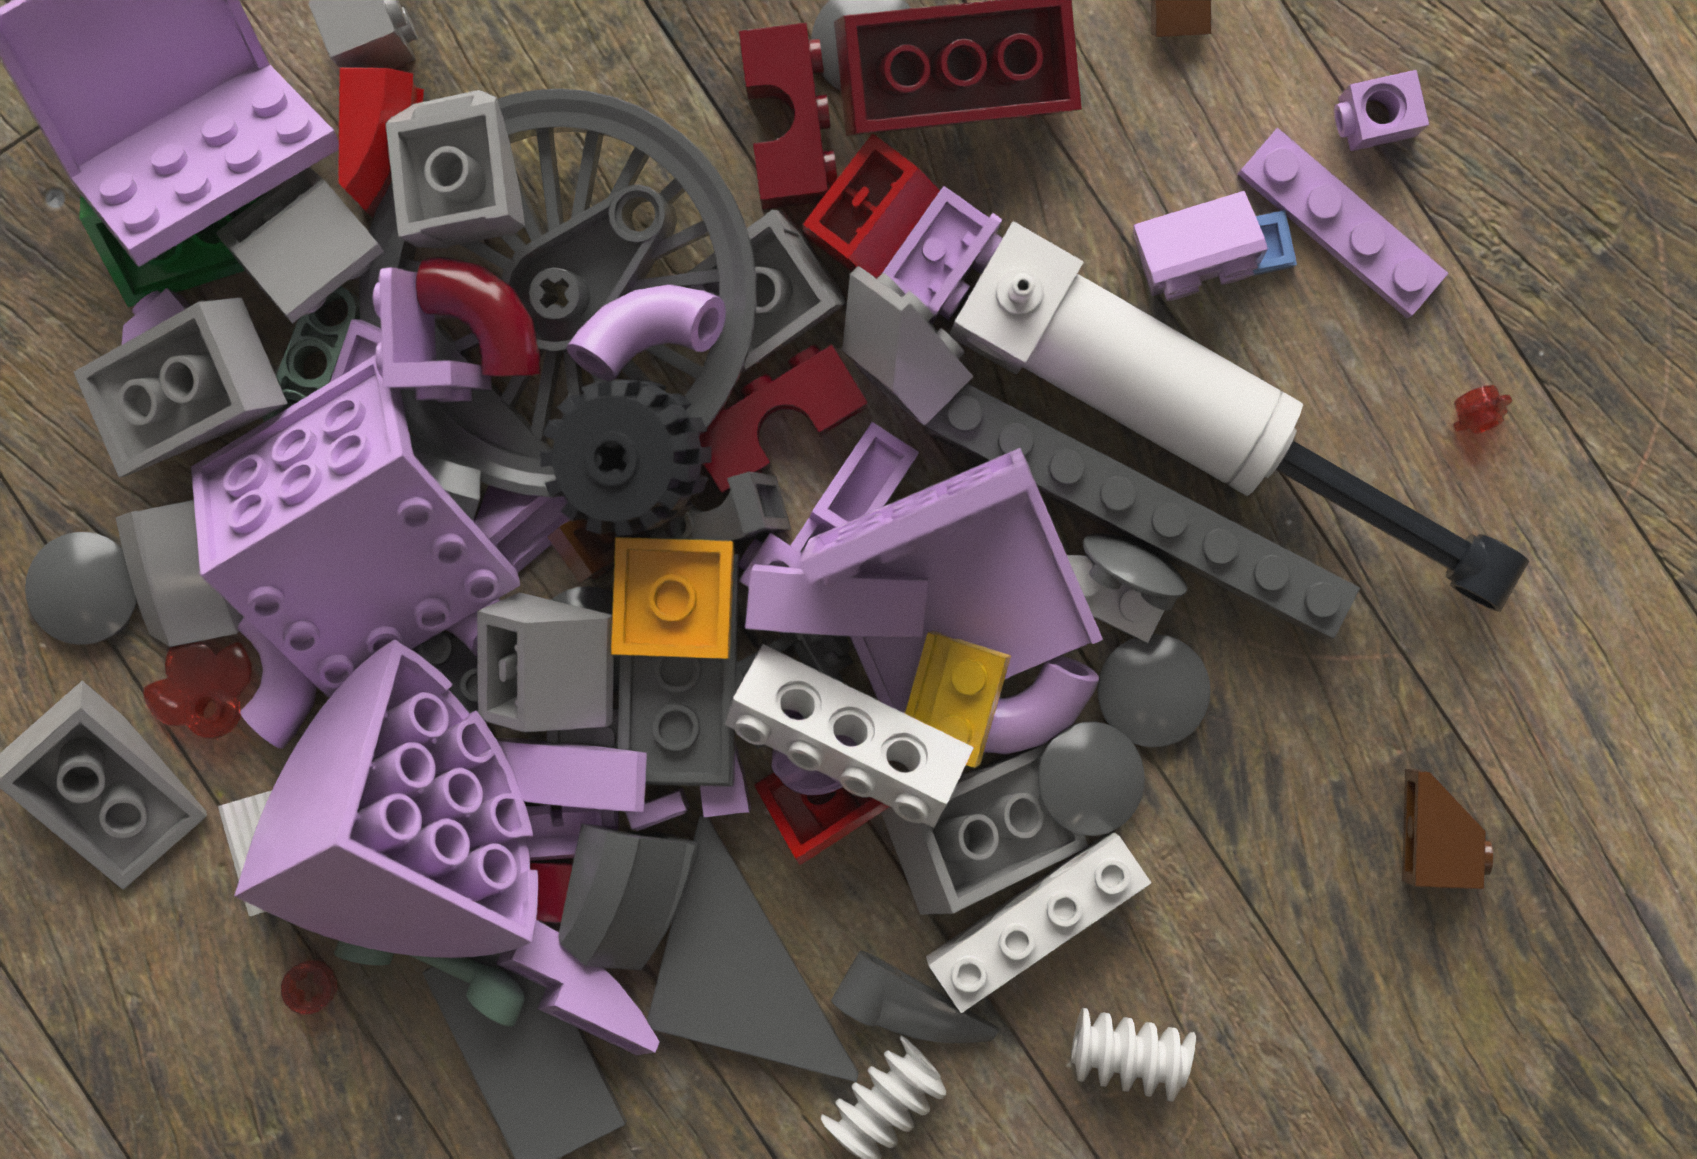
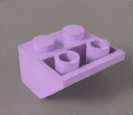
(1200, 245)

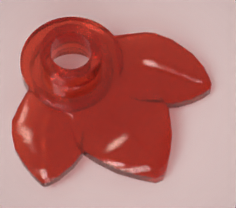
(194, 681)

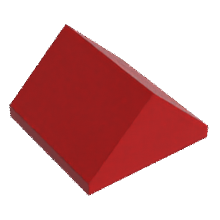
(815, 821)

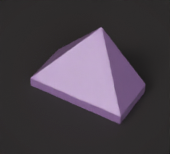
(519, 523)

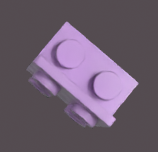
(943, 251)

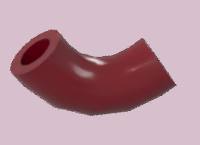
(487, 307)

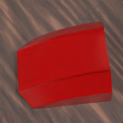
(365, 105)

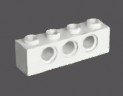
(836, 709)
(1037, 920)

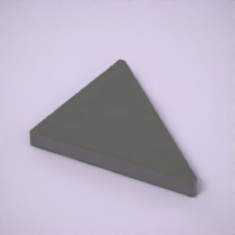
(732, 976)

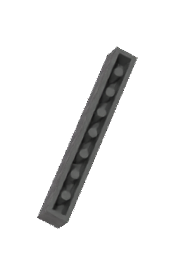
(1149, 513)

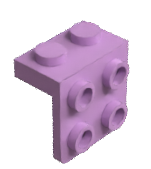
(409, 348)

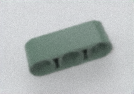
(310, 336)

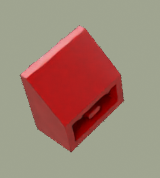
(870, 208)

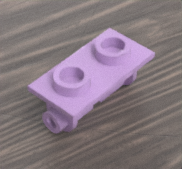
(558, 830)

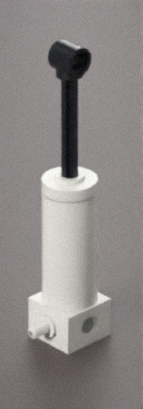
(1187, 399)

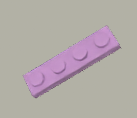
(1343, 223)

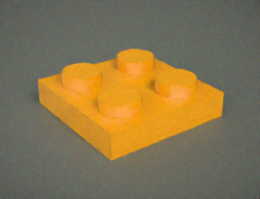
(672, 597)

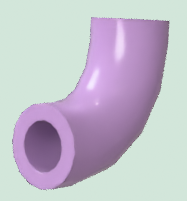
(646, 320)
(283, 694)
(1042, 708)

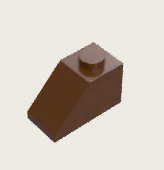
(1441, 838)

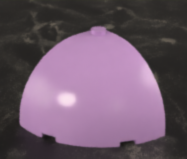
(397, 822)

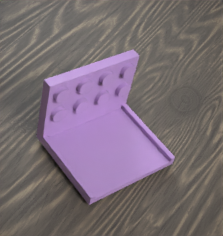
(159, 110)
(339, 532)
(988, 565)

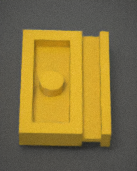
(958, 690)

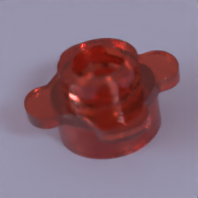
(1481, 409)

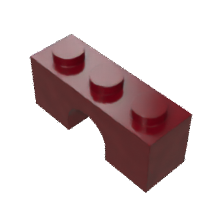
(781, 66)
(814, 387)

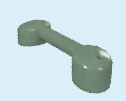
(489, 991)

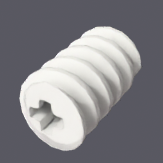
(1132, 1055)
(886, 1103)

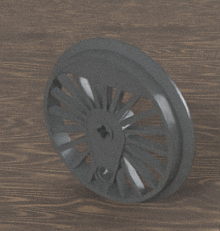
(599, 261)

